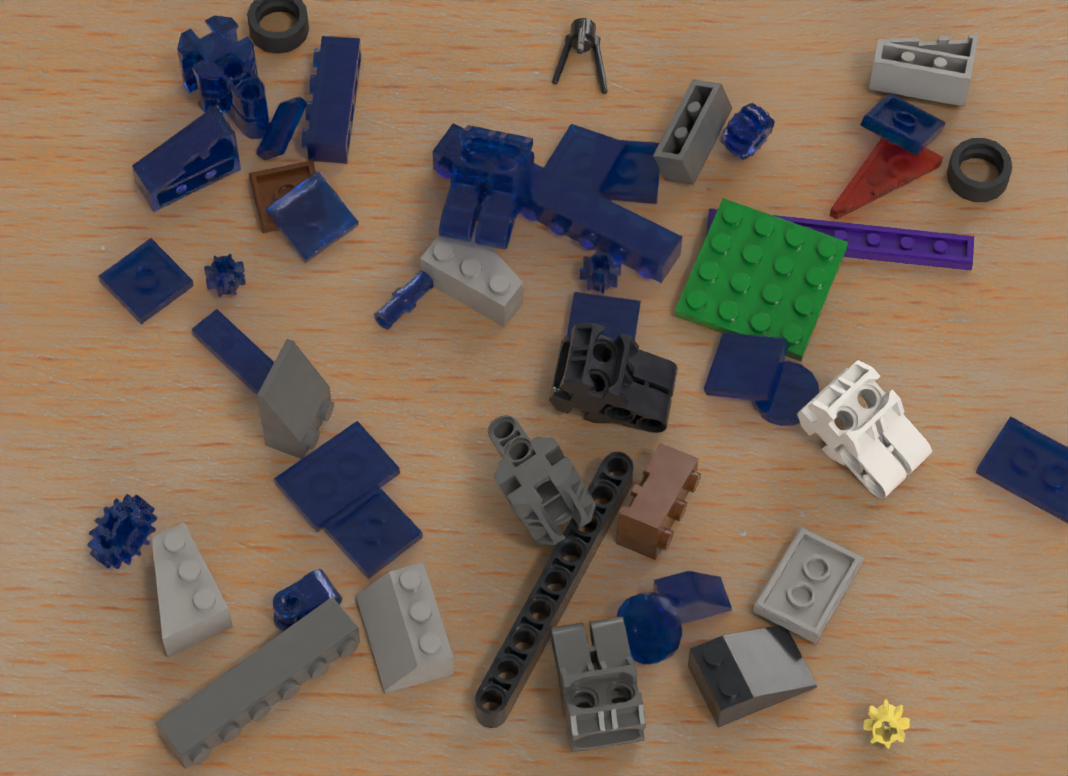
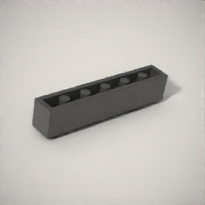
(258, 683)

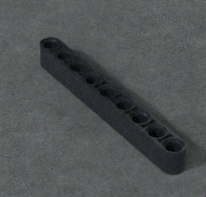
(549, 601)

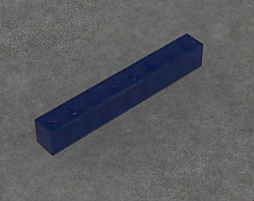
(584, 216)

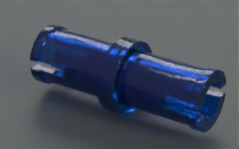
(404, 300)

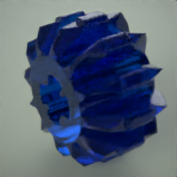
(747, 131)

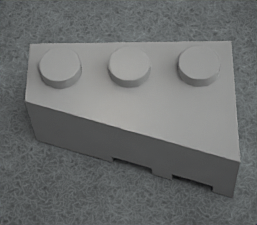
(925, 69)
(474, 277)
(187, 593)

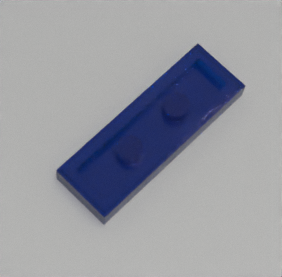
(234, 349)

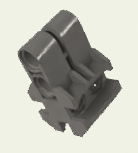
(539, 481)
(612, 681)

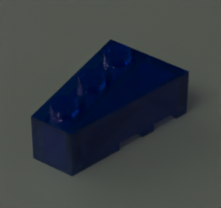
(188, 160)

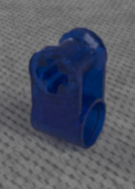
(303, 598)

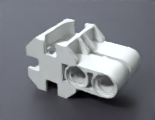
(876, 439)

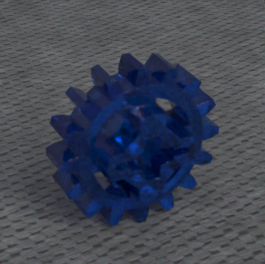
(122, 531)

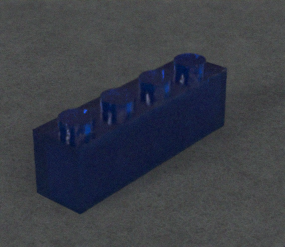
(333, 100)

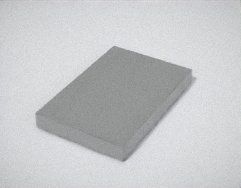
(808, 585)

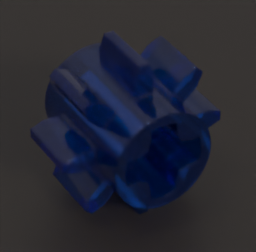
(600, 271)
(225, 275)

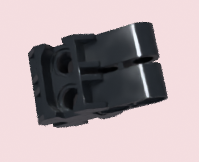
(626, 380)

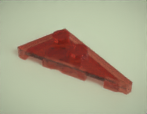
(883, 172)

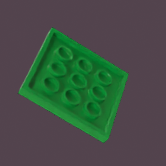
(761, 277)

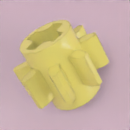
(885, 734)

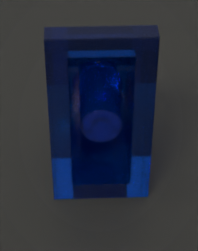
(694, 594)

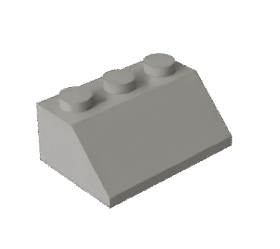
(405, 629)

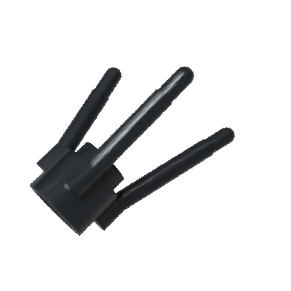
(582, 39)

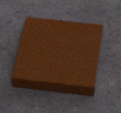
(273, 184)

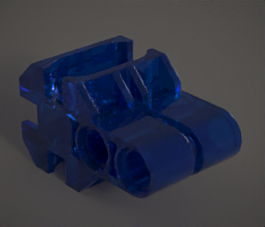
(225, 75)
(487, 187)

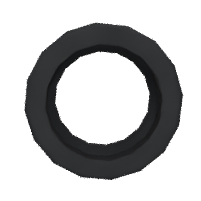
(280, 41)
(986, 150)

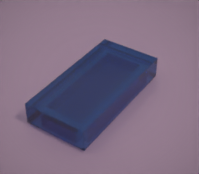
(281, 128)

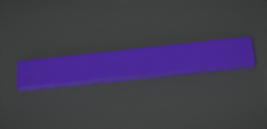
(893, 243)

